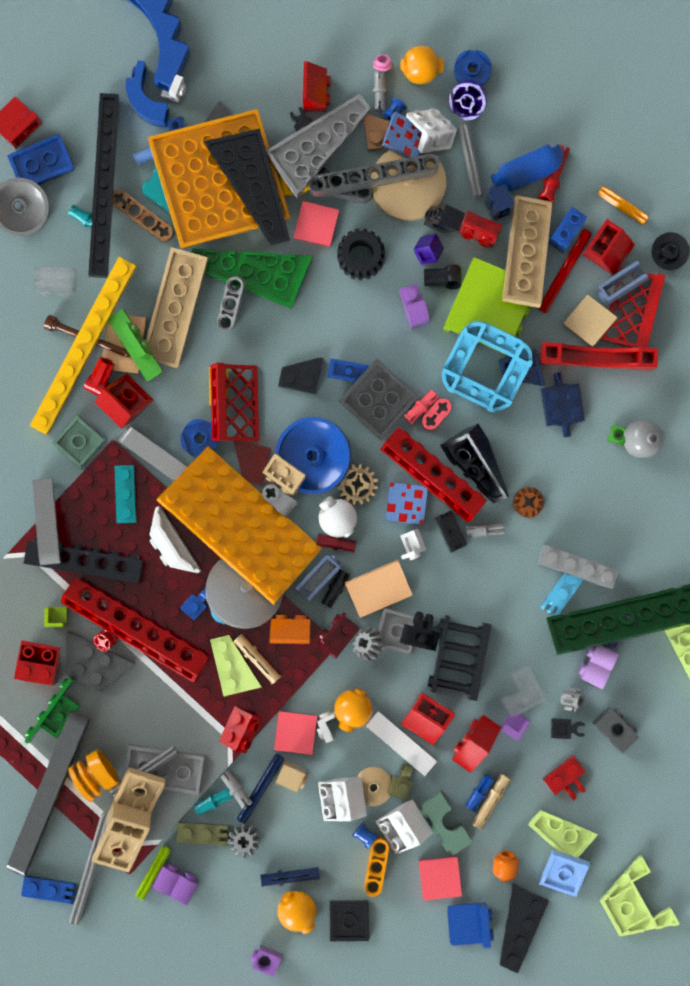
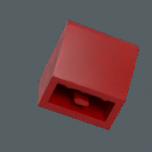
(609, 247)
(38, 663)
(428, 718)

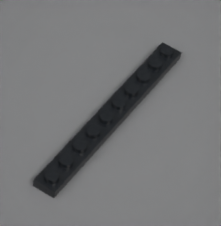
(103, 185)

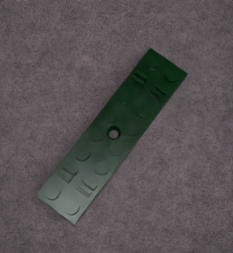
(606, 623)

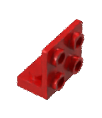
(17, 122)
(479, 229)

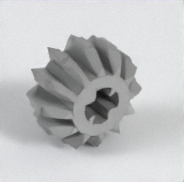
(368, 644)
(238, 845)

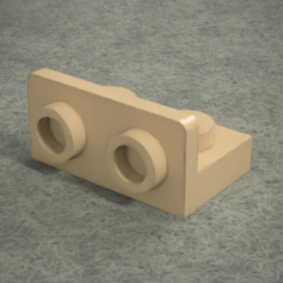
(284, 474)

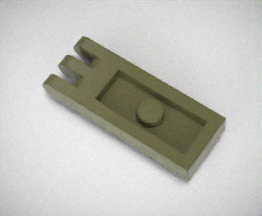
(202, 833)

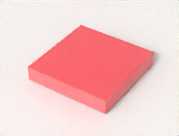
(316, 224)
(295, 732)
(440, 878)

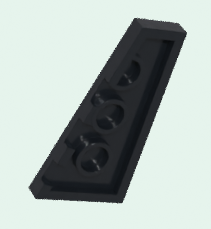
(521, 924)

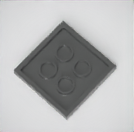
(378, 398)

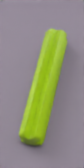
(153, 872)

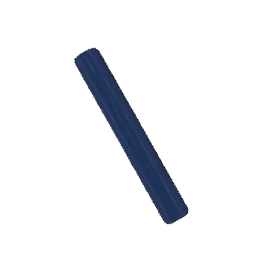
(261, 787)

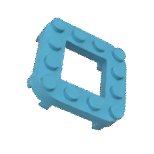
(474, 391)

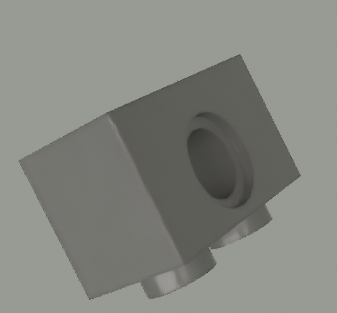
(624, 738)

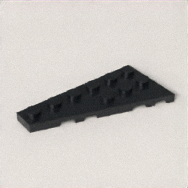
(247, 169)

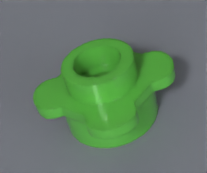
(613, 438)

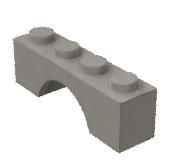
(577, 566)

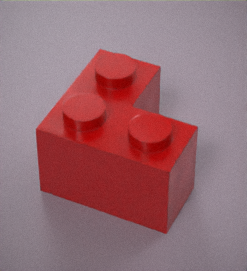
(476, 743)

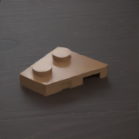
(375, 132)

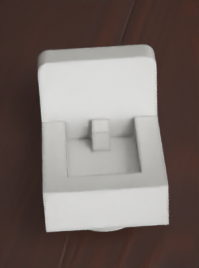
(176, 90)
(413, 544)
(324, 731)

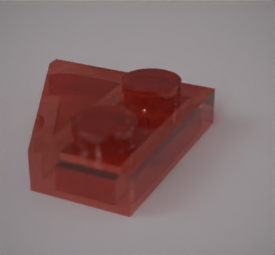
(252, 461)

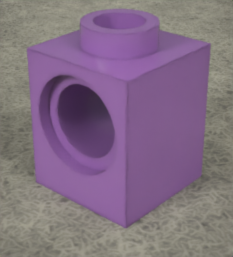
(270, 968)

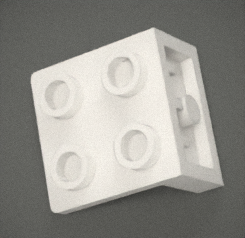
(435, 128)

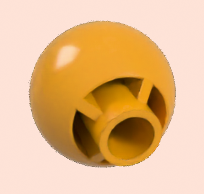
(421, 65)
(353, 709)
(297, 911)

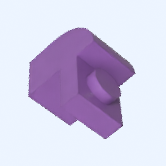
(414, 306)

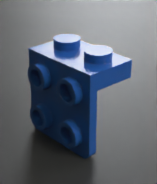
(470, 924)

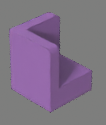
(515, 726)

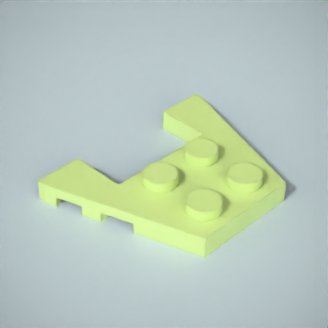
(627, 907)

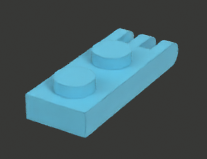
(561, 593)

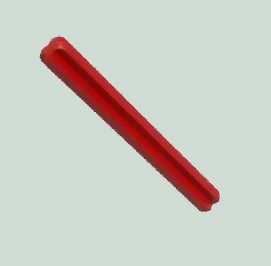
(565, 271)

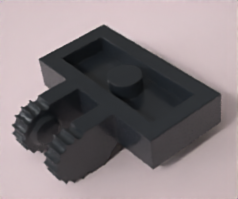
(418, 636)

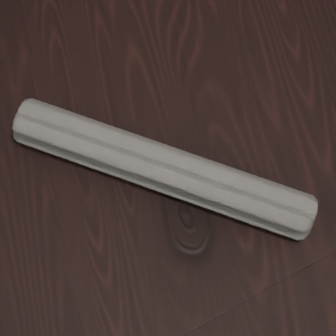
(470, 160)
(152, 765)

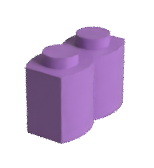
(175, 883)

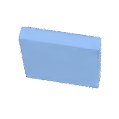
(564, 873)

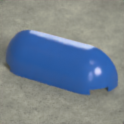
(529, 167)

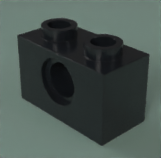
(444, 218)

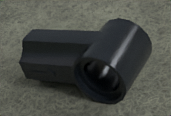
(448, 277)

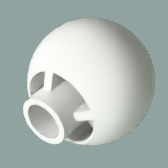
(337, 517)

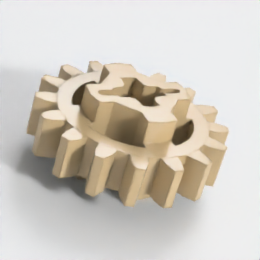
(366, 486)

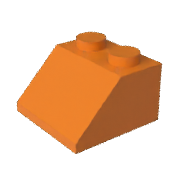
(290, 630)

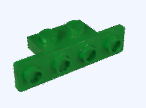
(57, 713)

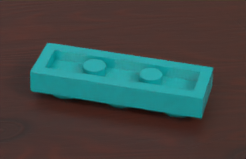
(125, 494)

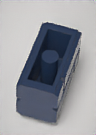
(499, 201)

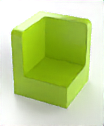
(56, 617)

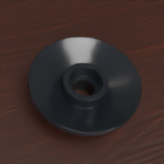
(674, 243)

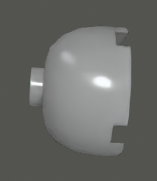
(643, 439)

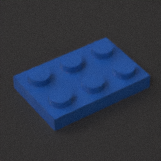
(42, 160)

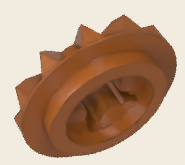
(519, 501)

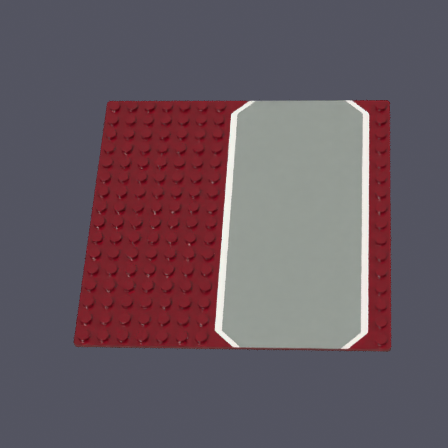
(149, 701)

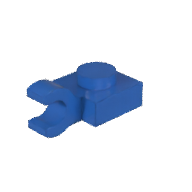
(195, 605)

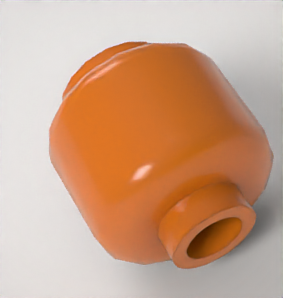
(505, 866)

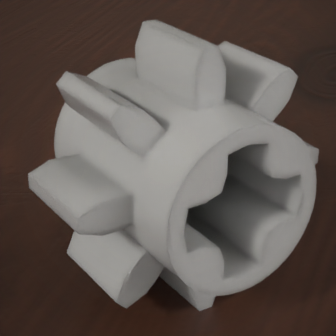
(572, 699)

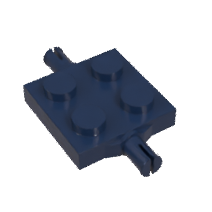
(562, 404)

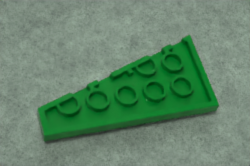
(266, 274)

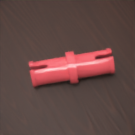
(421, 407)

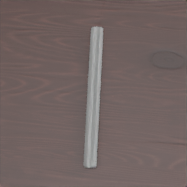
(88, 875)

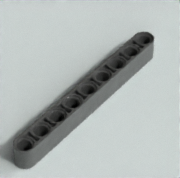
(48, 793)

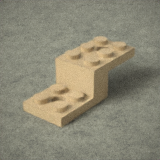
(128, 820)

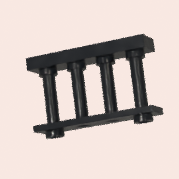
(474, 670)

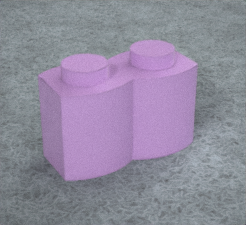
(598, 666)

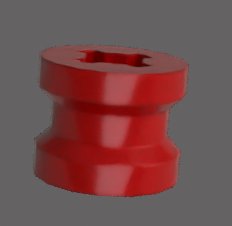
(104, 640)

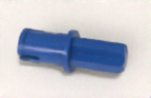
(479, 793)

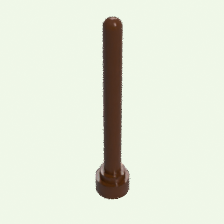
(52, 323)

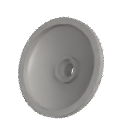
(33, 207)

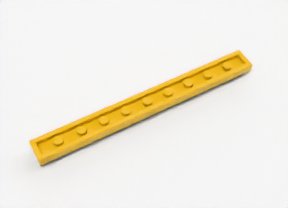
(83, 345)

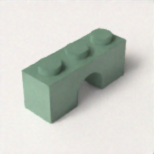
(454, 838)

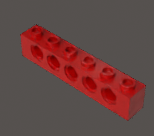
(434, 484)

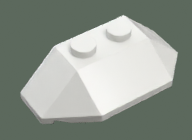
(170, 543)

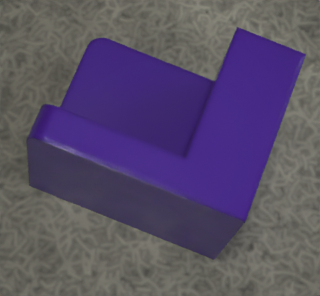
(428, 249)

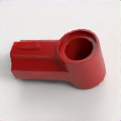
(99, 378)

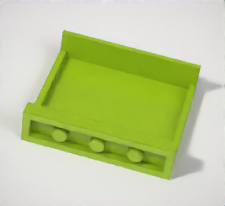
(482, 301)

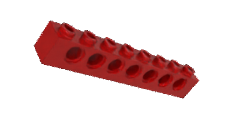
(139, 639)

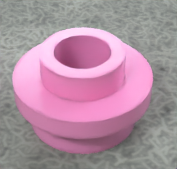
(382, 63)

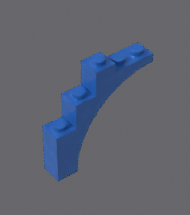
(172, 53)

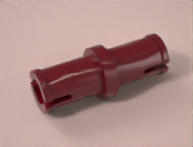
(336, 543)

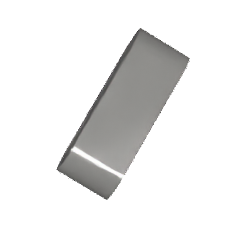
(238, 296)

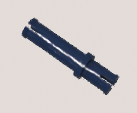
(266, 879)

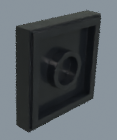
(349, 920)

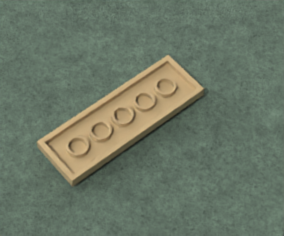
(527, 251)
(175, 306)

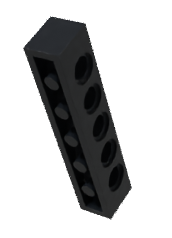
(132, 574)

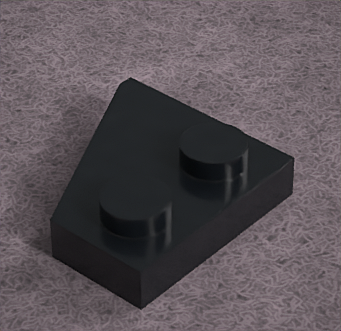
(301, 376)

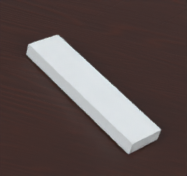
(401, 743)

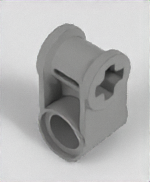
(282, 502)

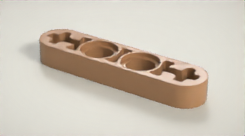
(142, 215)

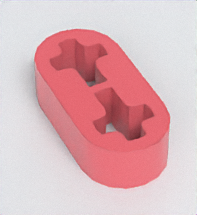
(439, 417)

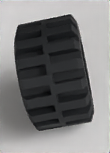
(355, 239)

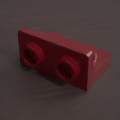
(338, 636)

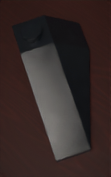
(474, 455)

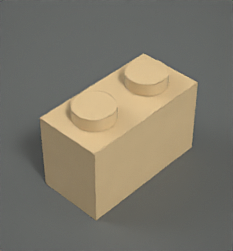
(292, 776)

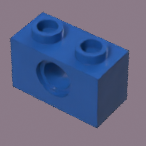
(567, 229)

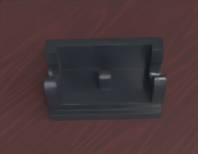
(450, 531)

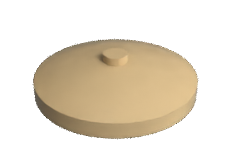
(409, 198)

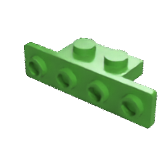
(135, 345)

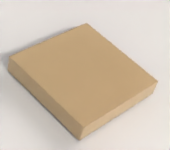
(590, 321)

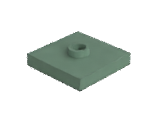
(79, 441)

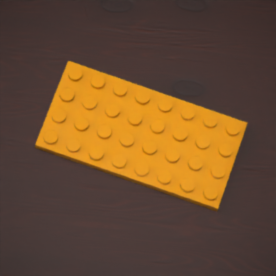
(239, 524)

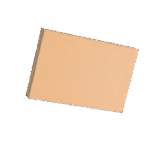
(122, 363)
(378, 588)

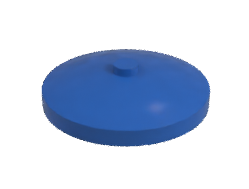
(318, 451)

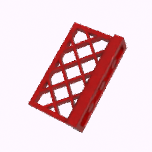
(647, 318)
(219, 407)

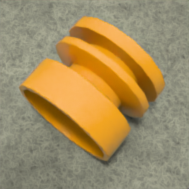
(89, 778)

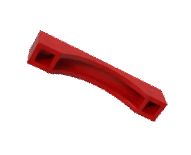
(613, 358)

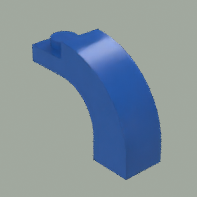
(149, 110)

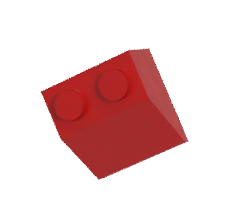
(315, 88)
(123, 400)

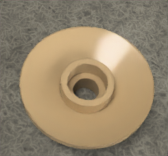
(376, 776)

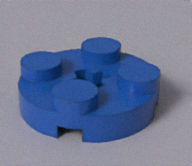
(472, 58)
(190, 433)

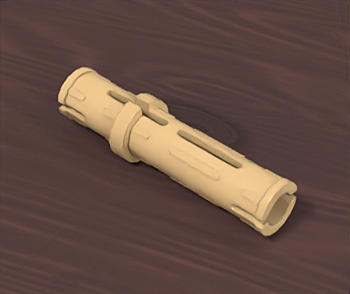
(257, 659)
(491, 801)

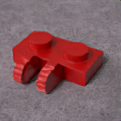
(565, 775)

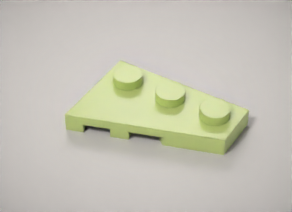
(231, 667)

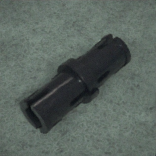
(335, 588)

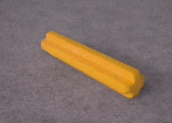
(623, 205)

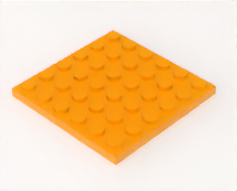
(194, 186)

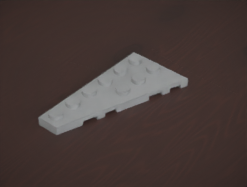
(311, 147)

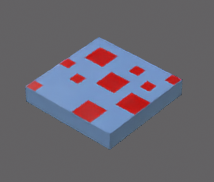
(402, 136)
(406, 503)

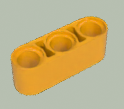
(372, 875)

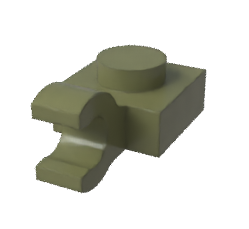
(401, 784)

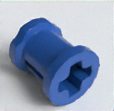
(396, 103)
(364, 835)

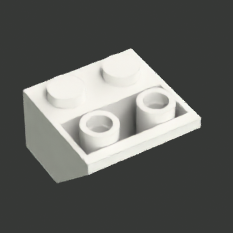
(342, 799)
(404, 827)

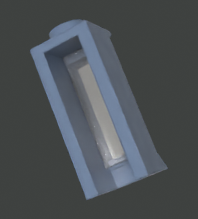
(622, 283)
(318, 577)

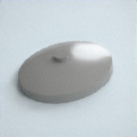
(236, 600)

